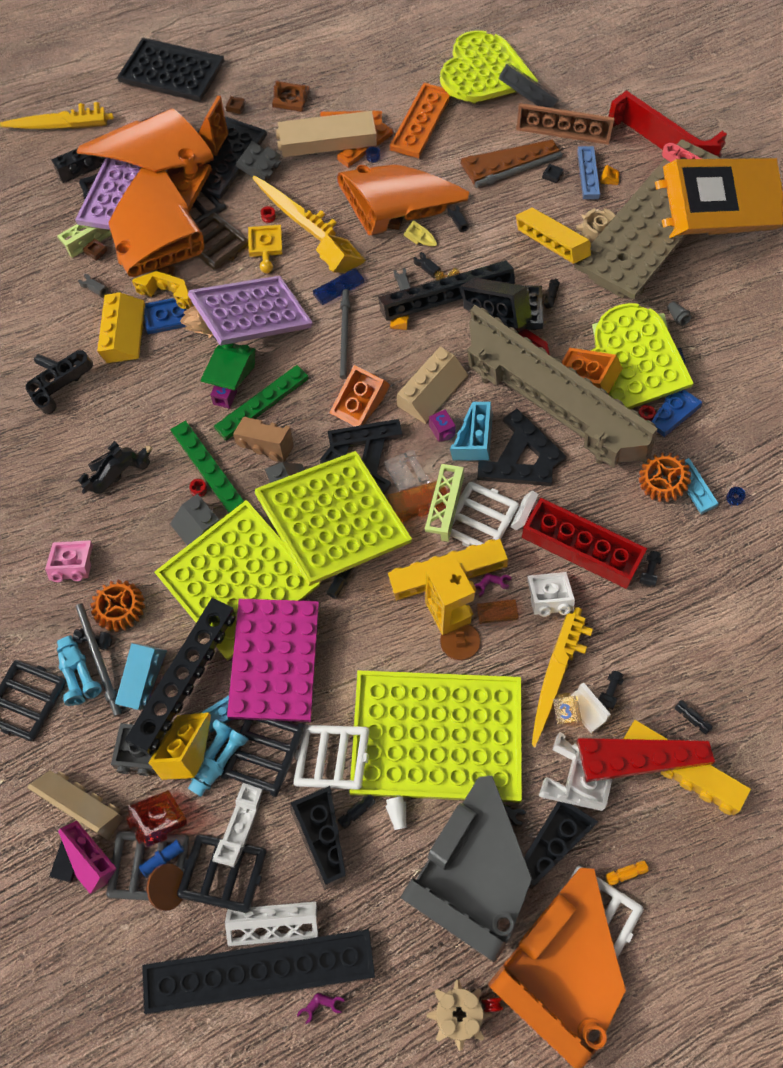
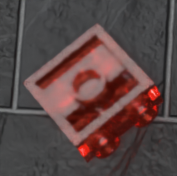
(155, 818)

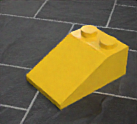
(182, 747)

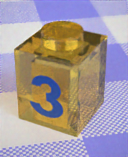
(567, 709)

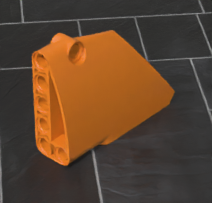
(154, 144)
(396, 192)
(153, 225)
(566, 972)

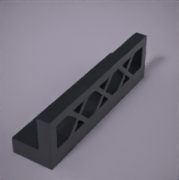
(527, 87)

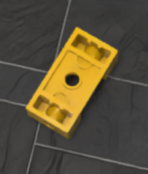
(447, 599)

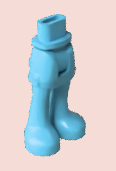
(69, 660)
(212, 769)

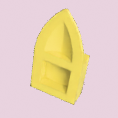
(418, 233)

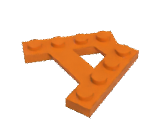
(351, 156)

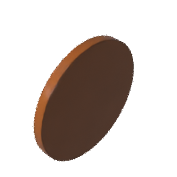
(461, 643)
(163, 887)

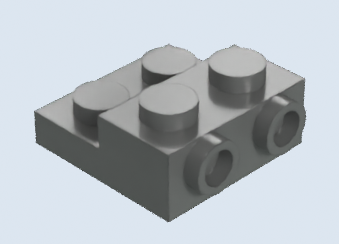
(259, 161)
(128, 758)

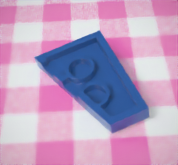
(675, 411)

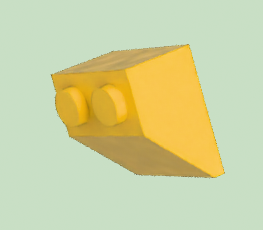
(339, 254)

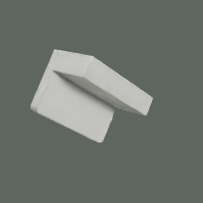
(591, 709)

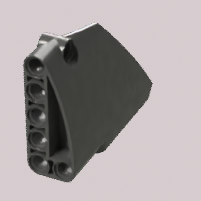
(474, 873)

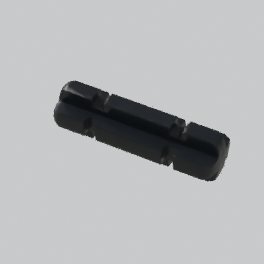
(551, 293)
(693, 717)
(356, 811)

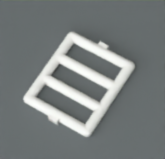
(493, 494)
(338, 782)
(618, 897)

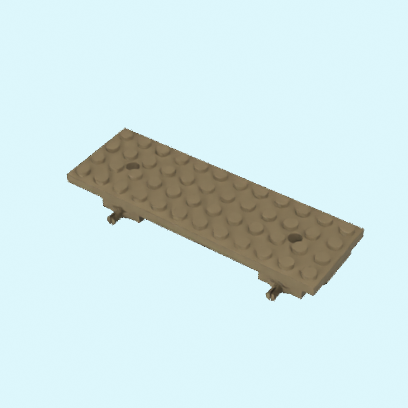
(635, 240)
(605, 423)

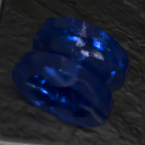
(373, 158)
(735, 501)

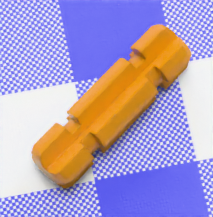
(626, 873)

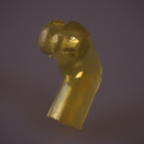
(439, 275)

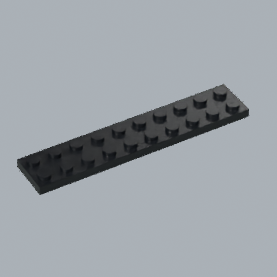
(257, 971)

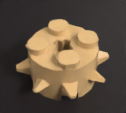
(595, 223)
(449, 1025)

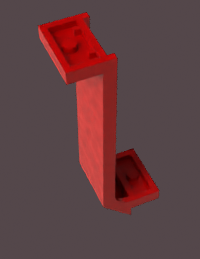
(657, 127)

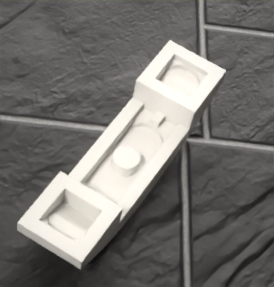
(239, 826)

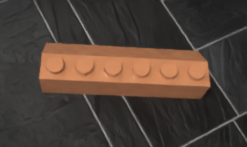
(564, 123)

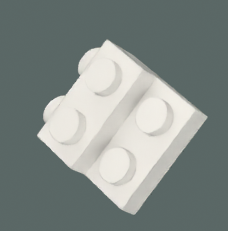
(551, 594)

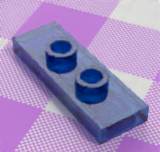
(336, 286)

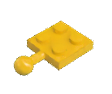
(265, 242)

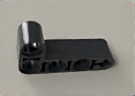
(61, 379)

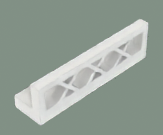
(270, 919)

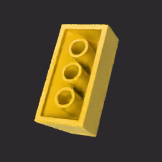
(121, 327)

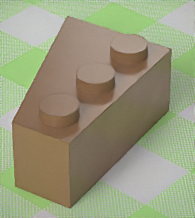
(264, 438)

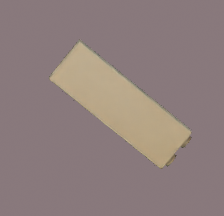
(326, 133)

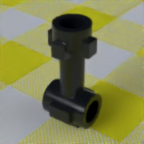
(648, 578)
(103, 640)
(607, 698)

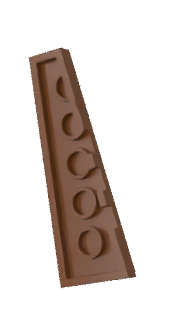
(495, 162)

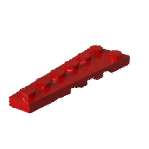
(630, 757)

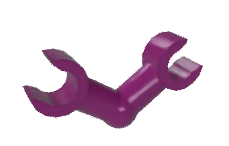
(494, 579)
(319, 999)

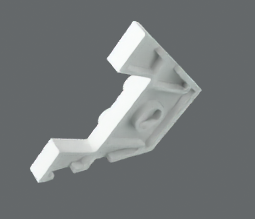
(577, 790)

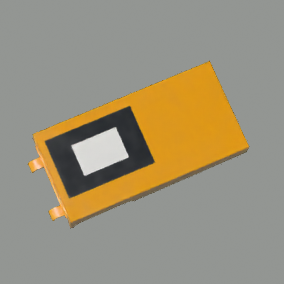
(723, 195)

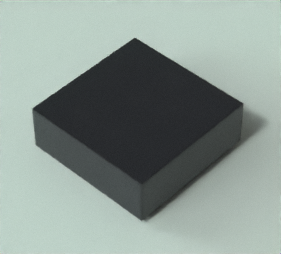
(552, 173)

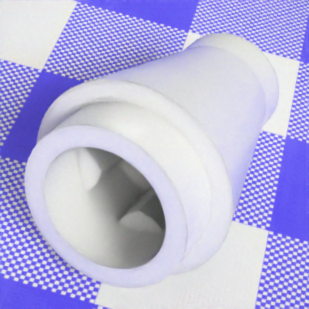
(397, 811)

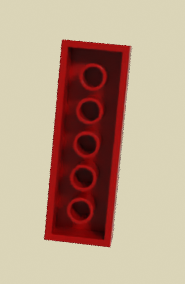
(583, 543)

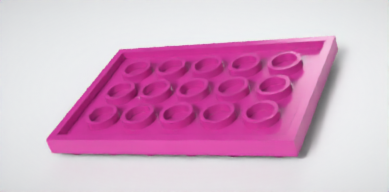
(273, 660)

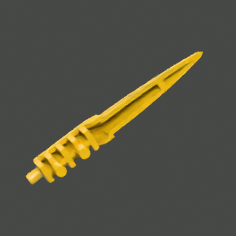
(77, 119)
(307, 220)
(563, 651)

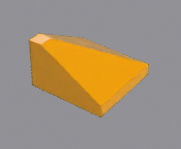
(609, 176)
(399, 323)

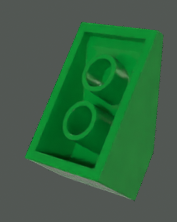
(229, 365)

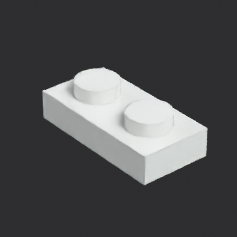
(526, 506)

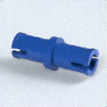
(161, 857)

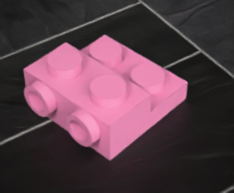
(69, 561)

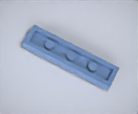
(588, 172)

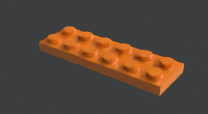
(420, 120)

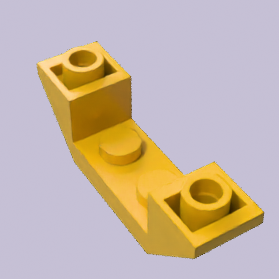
(150, 282)

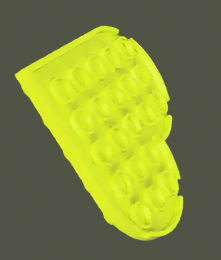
(477, 65)
(645, 352)

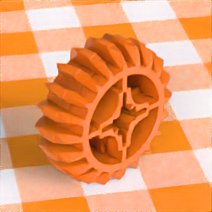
(650, 485)
(123, 593)

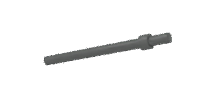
(491, 179)
(345, 306)
(110, 694)

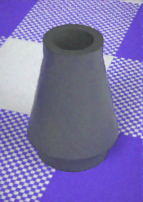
(680, 315)

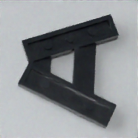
(536, 307)
(373, 437)
(506, 467)

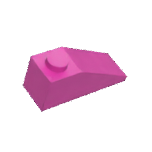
(87, 859)

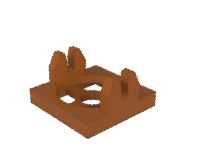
(296, 104)

